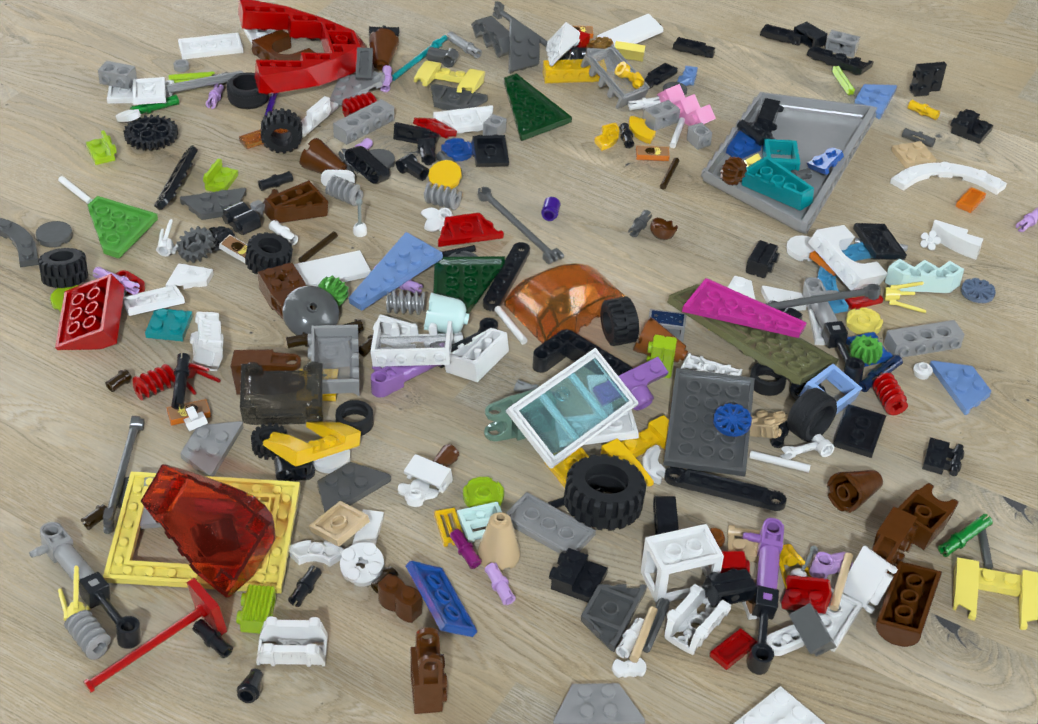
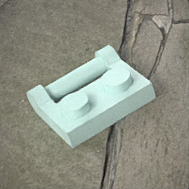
(475, 518)

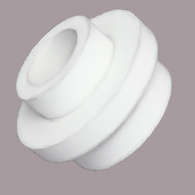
(922, 370)

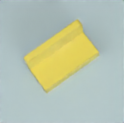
(630, 50)

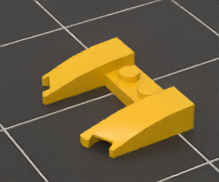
(336, 438)
(630, 449)

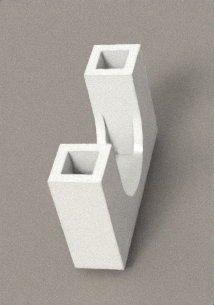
(829, 243)

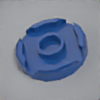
(457, 149)

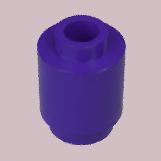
(550, 208)

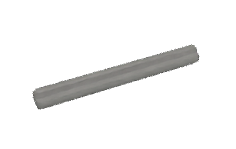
(201, 82)

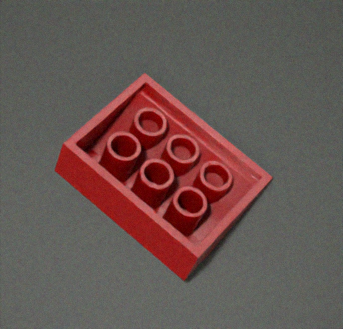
(91, 315)

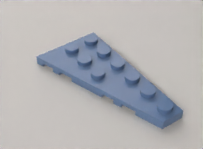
(398, 266)

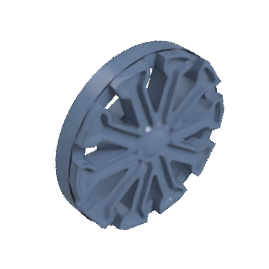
(978, 293)

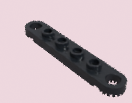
(174, 180)
(507, 276)
(725, 488)

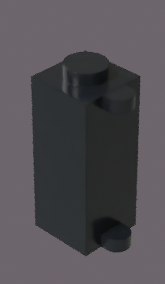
(769, 113)

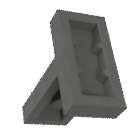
(364, 64)

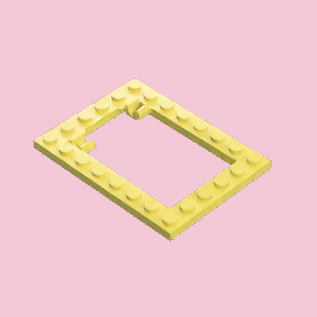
(277, 496)

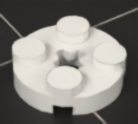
(356, 553)

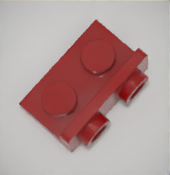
(807, 590)

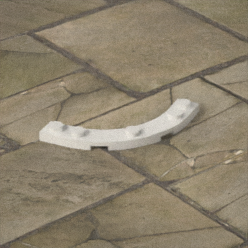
(945, 169)

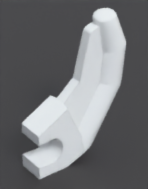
(651, 464)

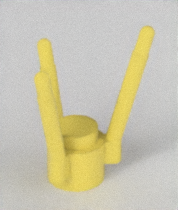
(893, 293)
(75, 606)

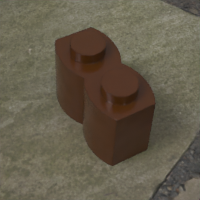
(400, 598)

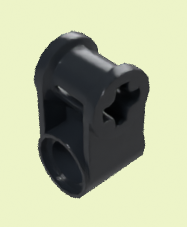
(287, 472)

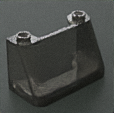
(281, 395)

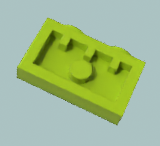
(101, 149)
(219, 177)

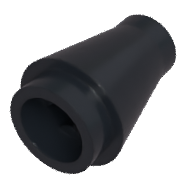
(250, 687)

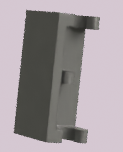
(812, 630)

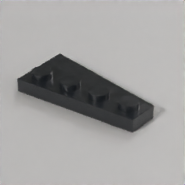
(854, 65)

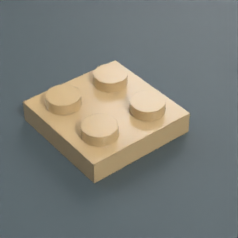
(913, 154)
(339, 523)

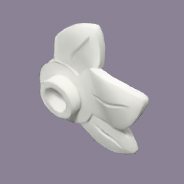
(435, 218)
(417, 492)

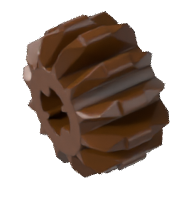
(733, 171)

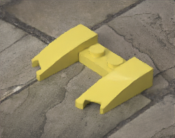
(431, 70)
(970, 578)

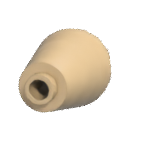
(499, 543)

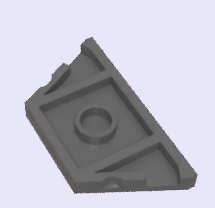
(523, 47)
(449, 99)
(212, 204)
(350, 484)
(611, 611)

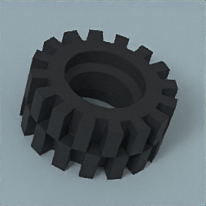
(262, 434)

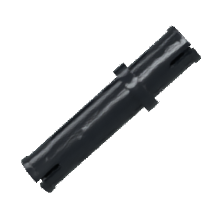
(181, 374)

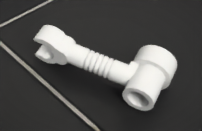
(819, 444)

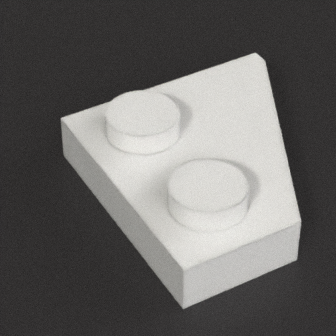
(778, 295)

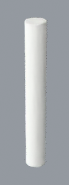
(677, 132)
(75, 190)
(510, 324)
(779, 461)

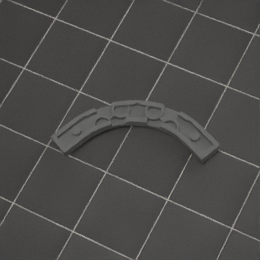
(21, 240)

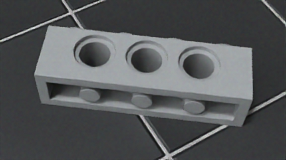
(363, 121)
(924, 339)

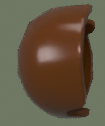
(663, 229)

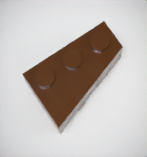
(296, 204)

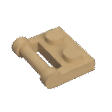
(736, 544)

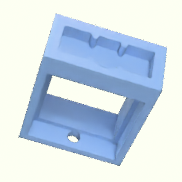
(840, 381)

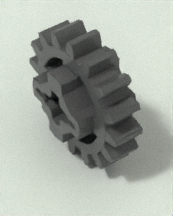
(195, 244)

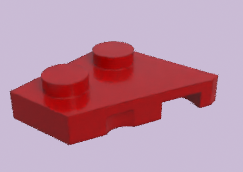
(435, 126)

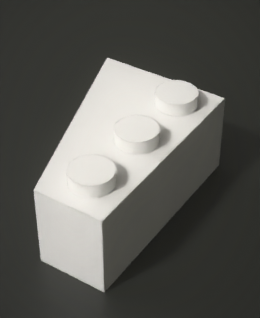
(479, 356)

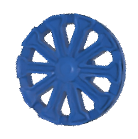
(732, 420)

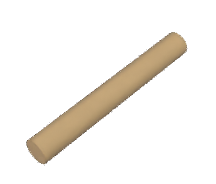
(841, 581)
(644, 632)

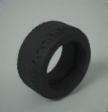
(243, 92)
(811, 414)

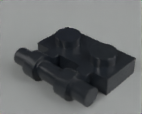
(936, 456)

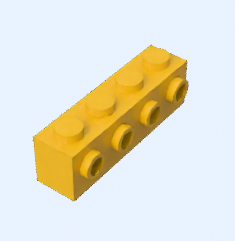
(567, 72)

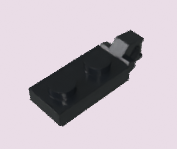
(781, 34)
(694, 47)
(660, 74)
(410, 133)

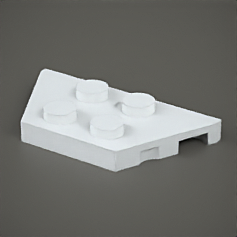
(465, 119)

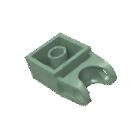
(502, 421)

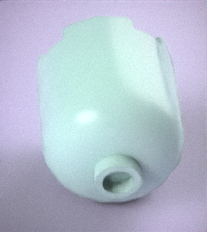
(446, 309)

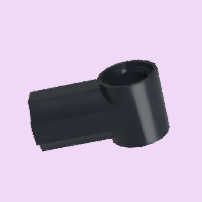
(577, 53)
(426, 148)
(412, 166)

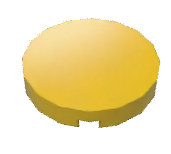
(445, 173)

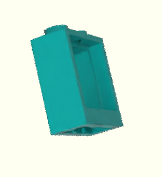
(786, 147)

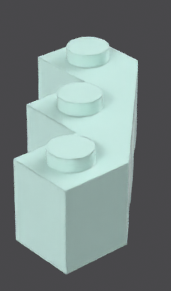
(935, 279)

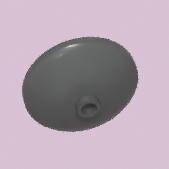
(299, 315)

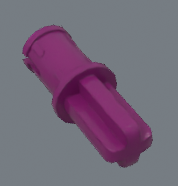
(465, 549)

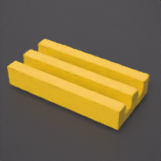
(445, 540)

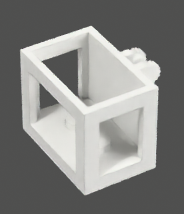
(679, 552)

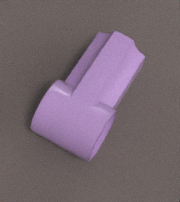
(826, 564)

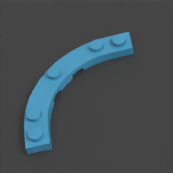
(854, 252)

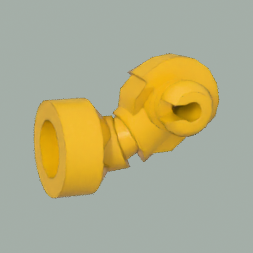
(623, 71)

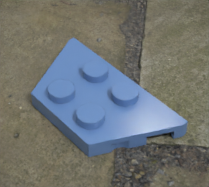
(876, 96)
(962, 384)

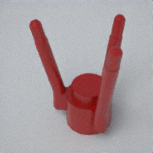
(194, 368)

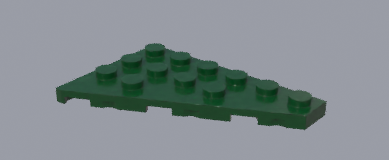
(532, 109)
(466, 277)

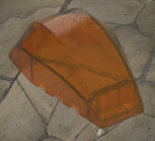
(560, 299)

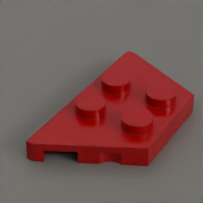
(467, 229)

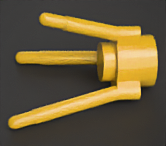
(790, 557)

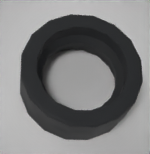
(764, 387)
(356, 407)

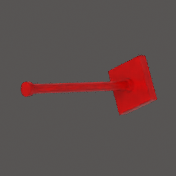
(204, 607)

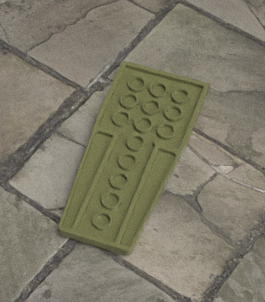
(782, 353)

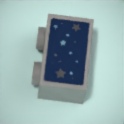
(672, 321)

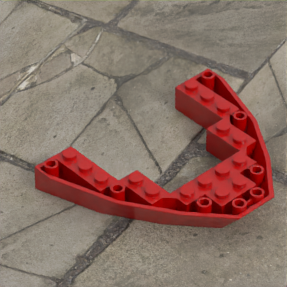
(313, 68)

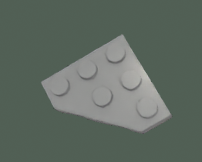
(350, 87)

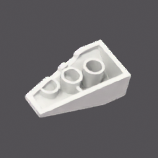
(562, 42)

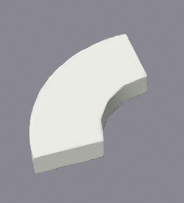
(315, 551)

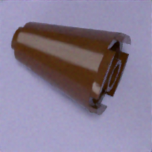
(384, 47)
(320, 158)
(853, 488)

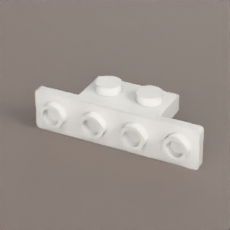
(317, 114)

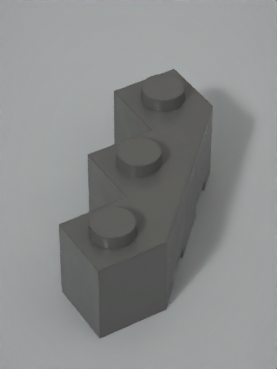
(493, 34)

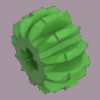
(335, 288)
(866, 349)

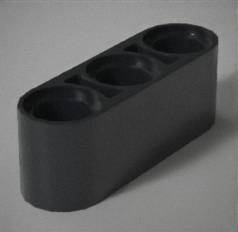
(367, 164)
(665, 514)

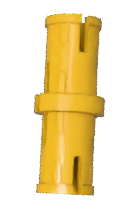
(924, 109)

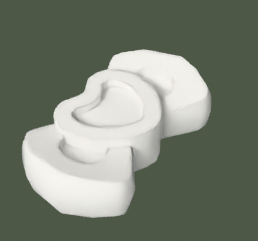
(629, 668)

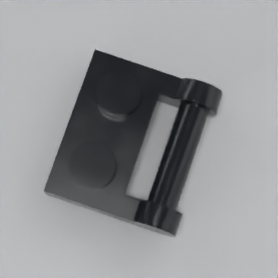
(755, 131)

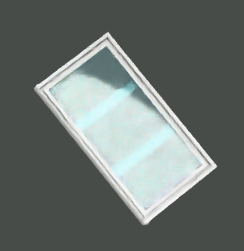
(572, 408)

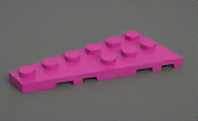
(727, 305)

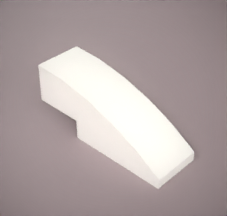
(957, 239)

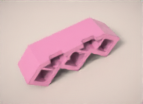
(688, 106)

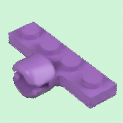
(641, 376)

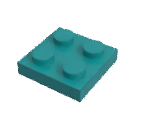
(169, 324)

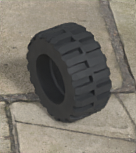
(599, 508)

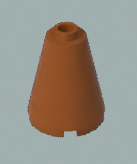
(654, 328)

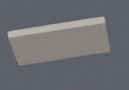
(549, 525)

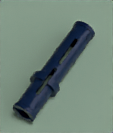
(892, 363)

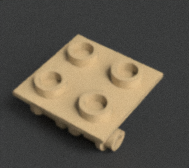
(767, 424)

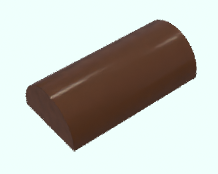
(907, 604)

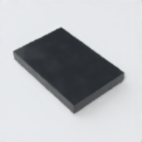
(879, 241)
(859, 431)

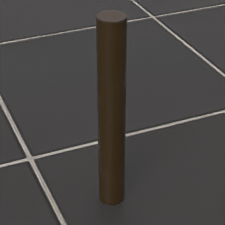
(667, 177)
(318, 247)

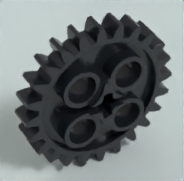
(150, 132)

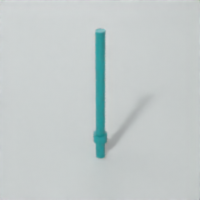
(437, 43)

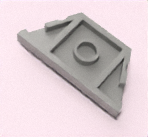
(210, 446)
(598, 705)

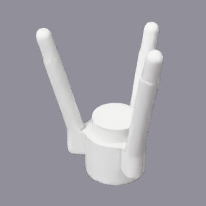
(165, 244)

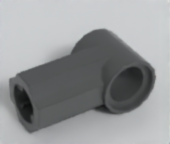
(446, 57)

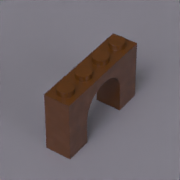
(270, 45)

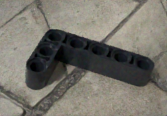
(573, 346)

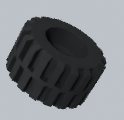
(281, 120)
(267, 251)
(63, 267)
(619, 321)

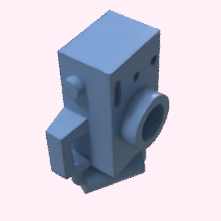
(689, 76)

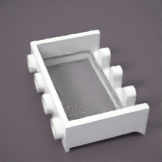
(412, 348)

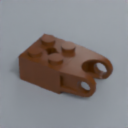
(278, 283)
(265, 358)
(930, 513)
(895, 536)
(427, 673)

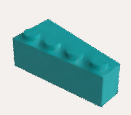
(778, 183)

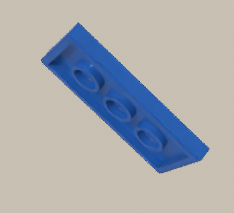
(441, 599)

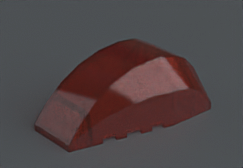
(212, 524)

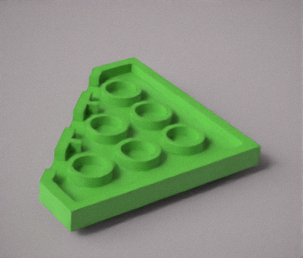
(118, 224)

